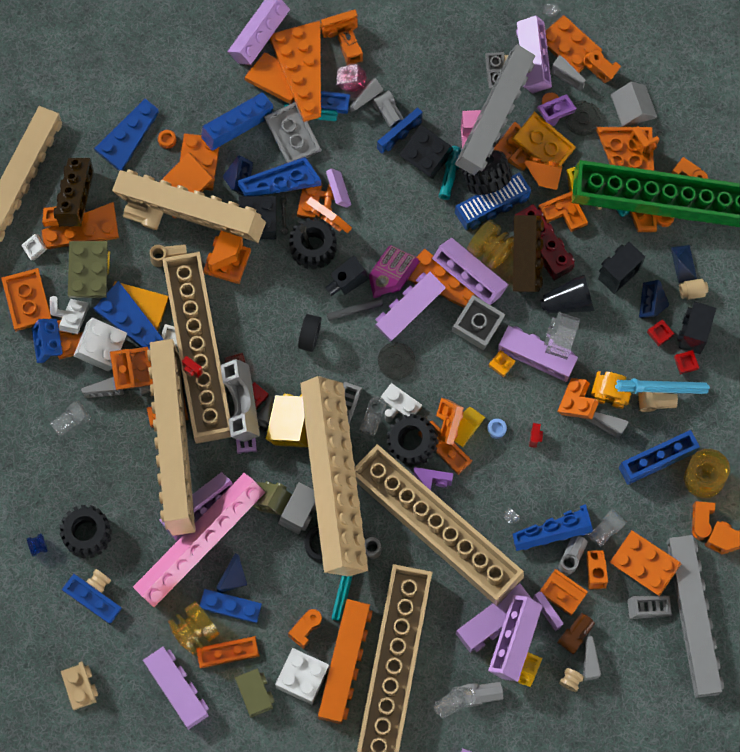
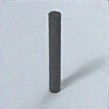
(354, 309)

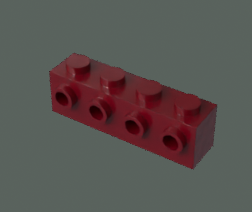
(554, 255)

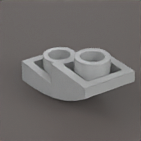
(494, 64)

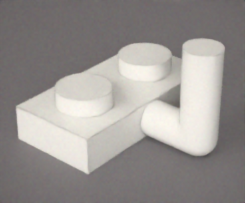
(73, 315)
(399, 403)

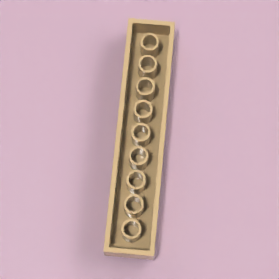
(197, 340)
(171, 438)
(334, 477)
(438, 525)
(395, 660)

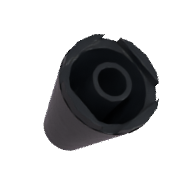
(569, 297)

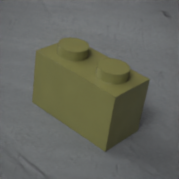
(274, 499)
(254, 692)

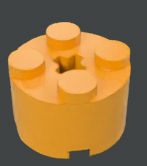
(605, 390)

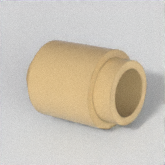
(693, 289)

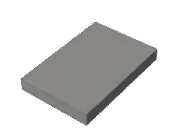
(292, 134)

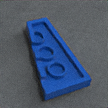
(123, 140)
(287, 177)

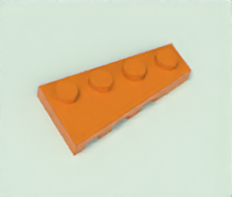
(96, 226)
(454, 290)

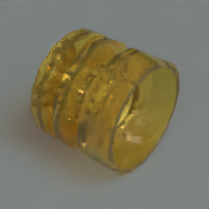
(488, 241)
(708, 463)
(193, 628)

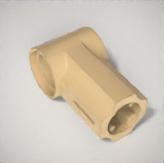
(147, 217)
(168, 251)
(652, 401)

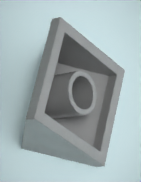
(633, 104)

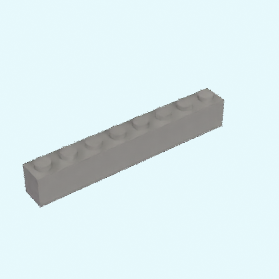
(494, 112)
(694, 618)

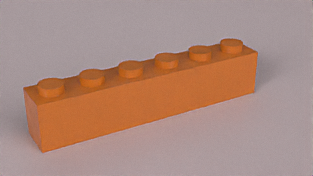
(344, 662)

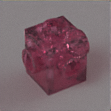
(351, 78)

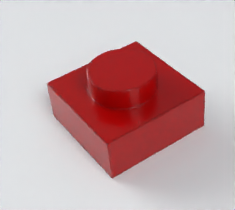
(660, 332)
(686, 362)
(191, 368)
(260, 395)
(536, 435)

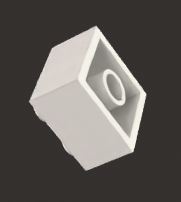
(97, 343)
(302, 676)

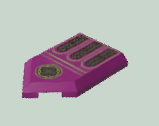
(392, 271)

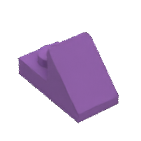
(556, 109)
(428, 477)

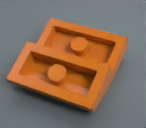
(514, 154)
(131, 368)

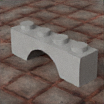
(237, 379)

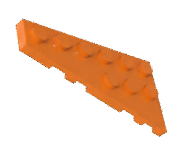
(301, 64)
(623, 152)

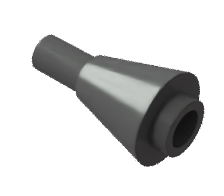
(265, 414)

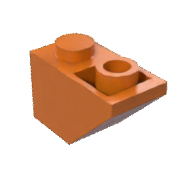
(544, 173)
(226, 250)
(723, 538)

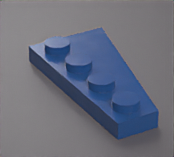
(125, 315)
(554, 530)

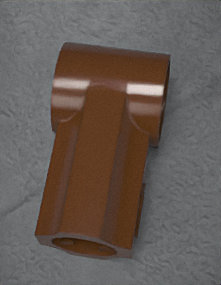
(574, 636)

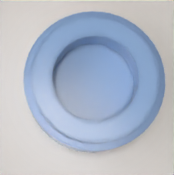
(496, 428)

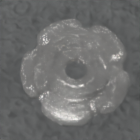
(551, 9)
(511, 516)

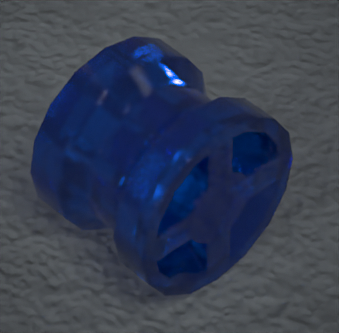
(37, 544)

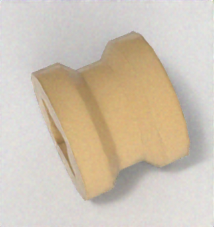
(98, 580)
(571, 680)

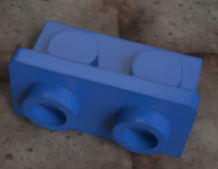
(46, 339)

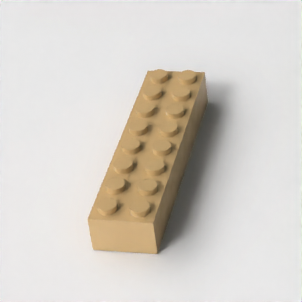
(189, 206)

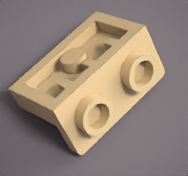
(78, 686)

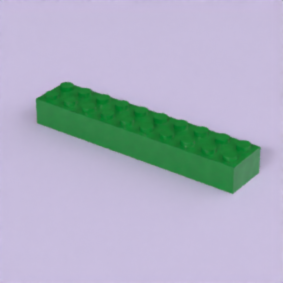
(656, 193)

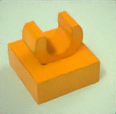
(501, 363)

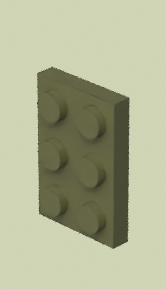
(87, 269)

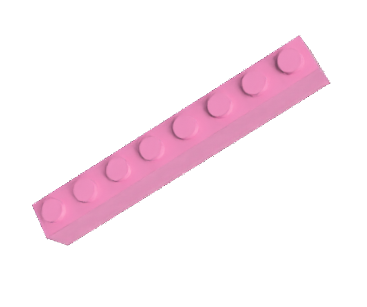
(195, 546)

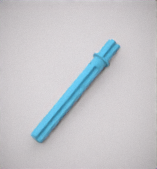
(661, 386)

